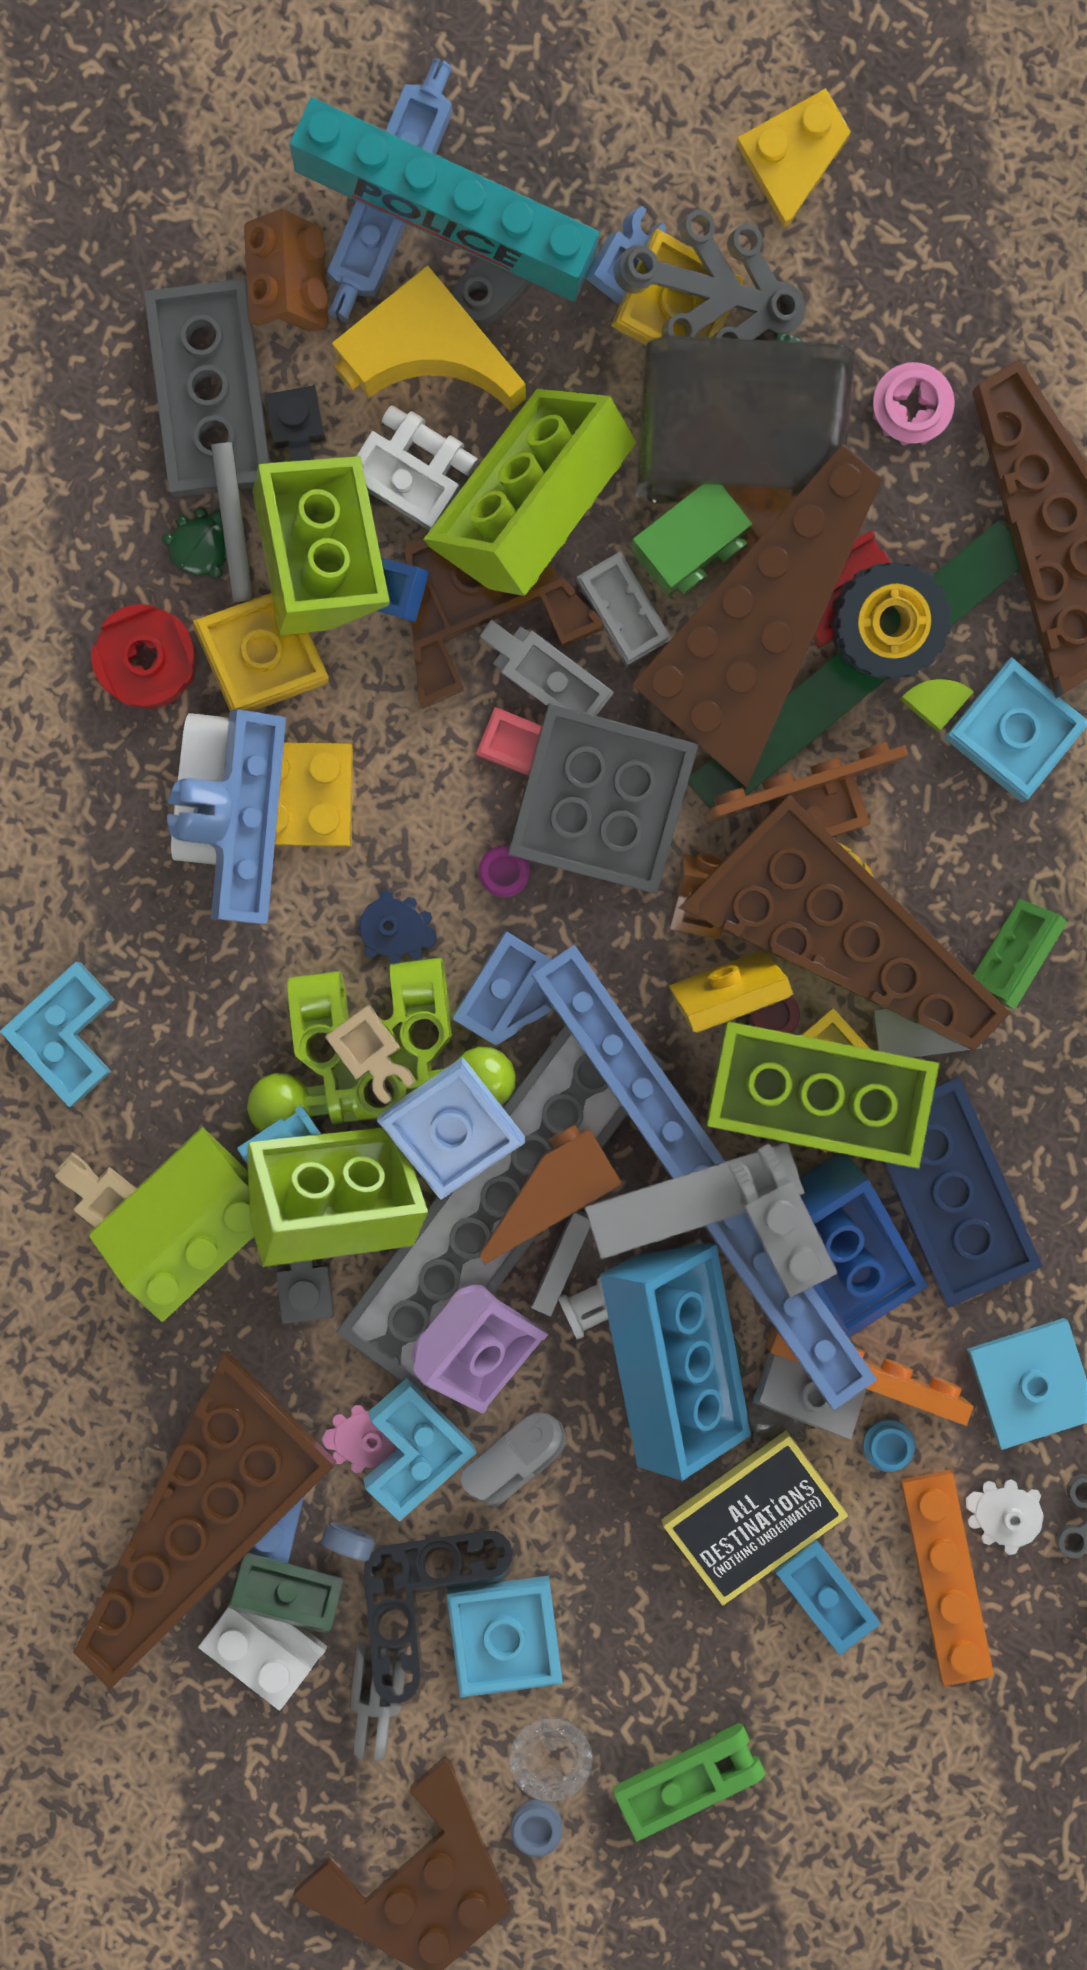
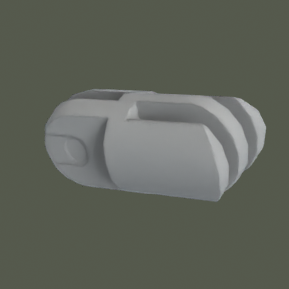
(515, 1459)
(370, 1704)

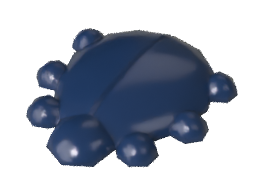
(395, 928)

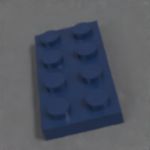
(962, 1204)

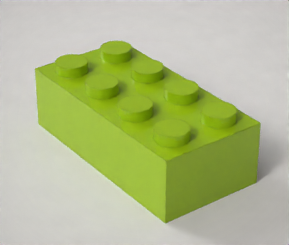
(821, 1094)

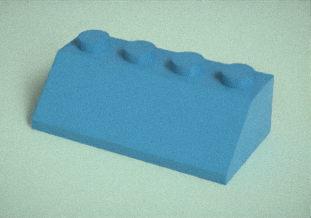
(676, 1358)

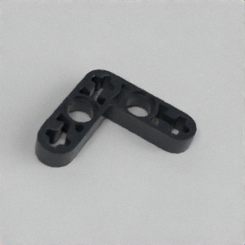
(415, 1580)

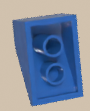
(861, 1245)

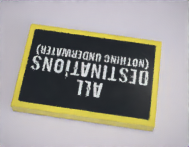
(754, 1518)

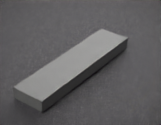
(678, 1204)

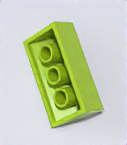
(532, 489)

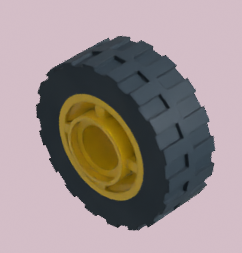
(921, 628)

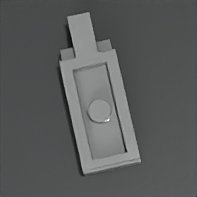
(545, 670)

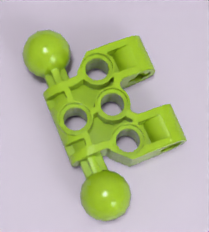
(321, 1006)

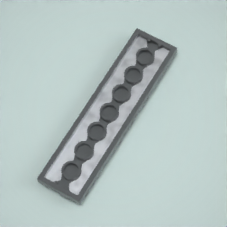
(446, 1254)

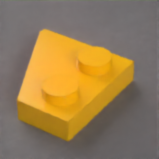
(794, 151)

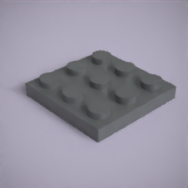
(602, 798)

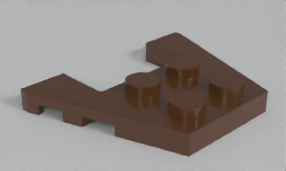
(459, 603)
(435, 1899)

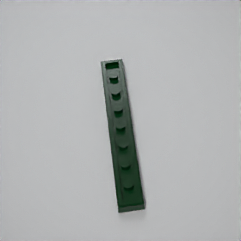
(839, 687)

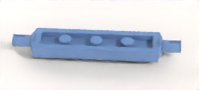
(371, 235)

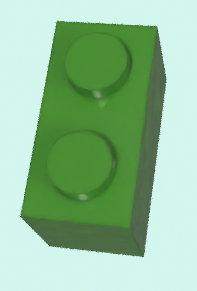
(691, 538)

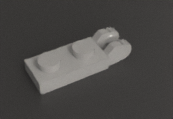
(783, 1226)

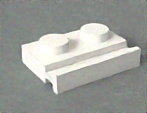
(263, 1653)

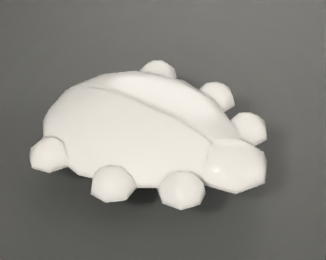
(1006, 1515)

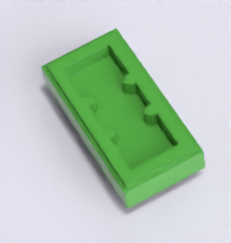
(1019, 952)

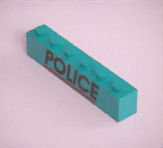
(443, 199)

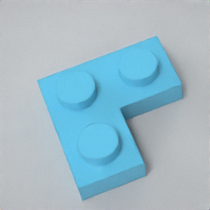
(49, 1033)
(426, 1453)

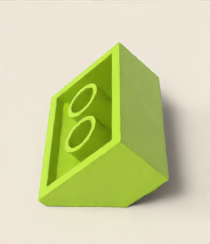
(319, 543)
(332, 1196)
(178, 1225)

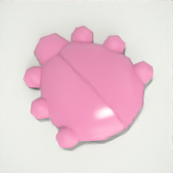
(357, 1441)

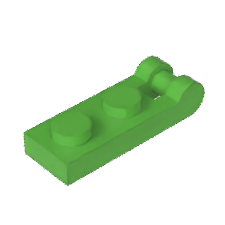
(688, 1783)

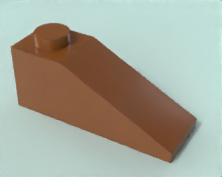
(559, 1185)

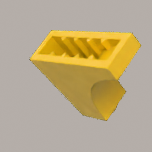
(423, 334)

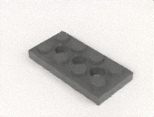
(179, 368)

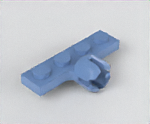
(238, 816)

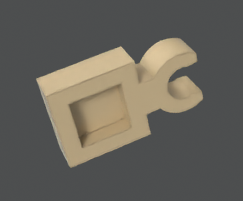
(366, 1047)

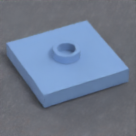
(451, 1128)

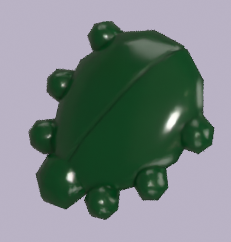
(198, 544)

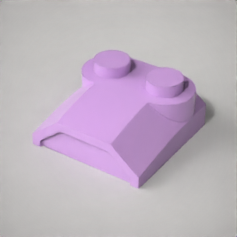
(474, 1347)

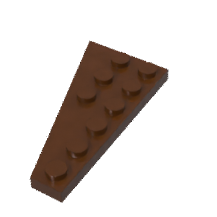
(1046, 511)
(745, 643)

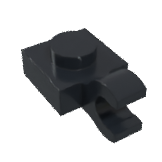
(295, 421)

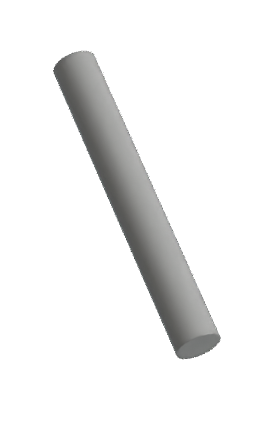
(232, 521)

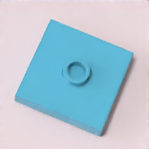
(1016, 730)
(1031, 1383)
(504, 1636)

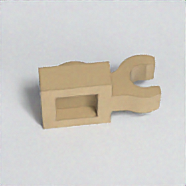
(97, 1194)

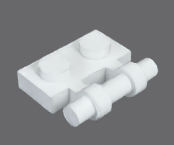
(403, 480)

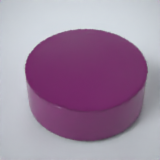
(503, 873)

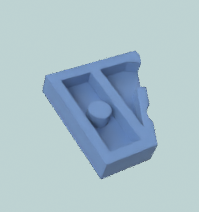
(504, 992)

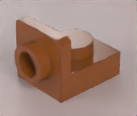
(693, 872)

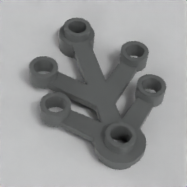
(721, 285)

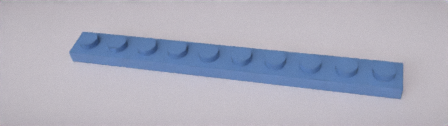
(685, 1148)

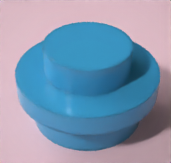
(888, 1445)

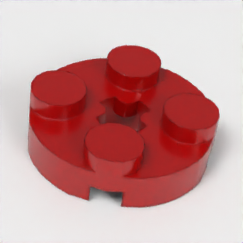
(118, 645)

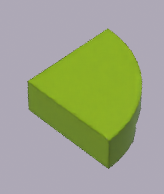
(936, 700)

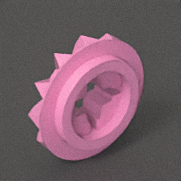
(933, 392)

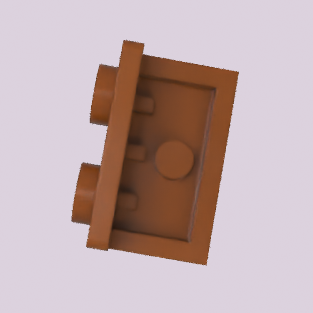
(286, 271)

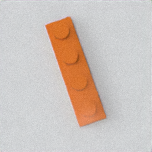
(896, 1382)
(947, 1578)

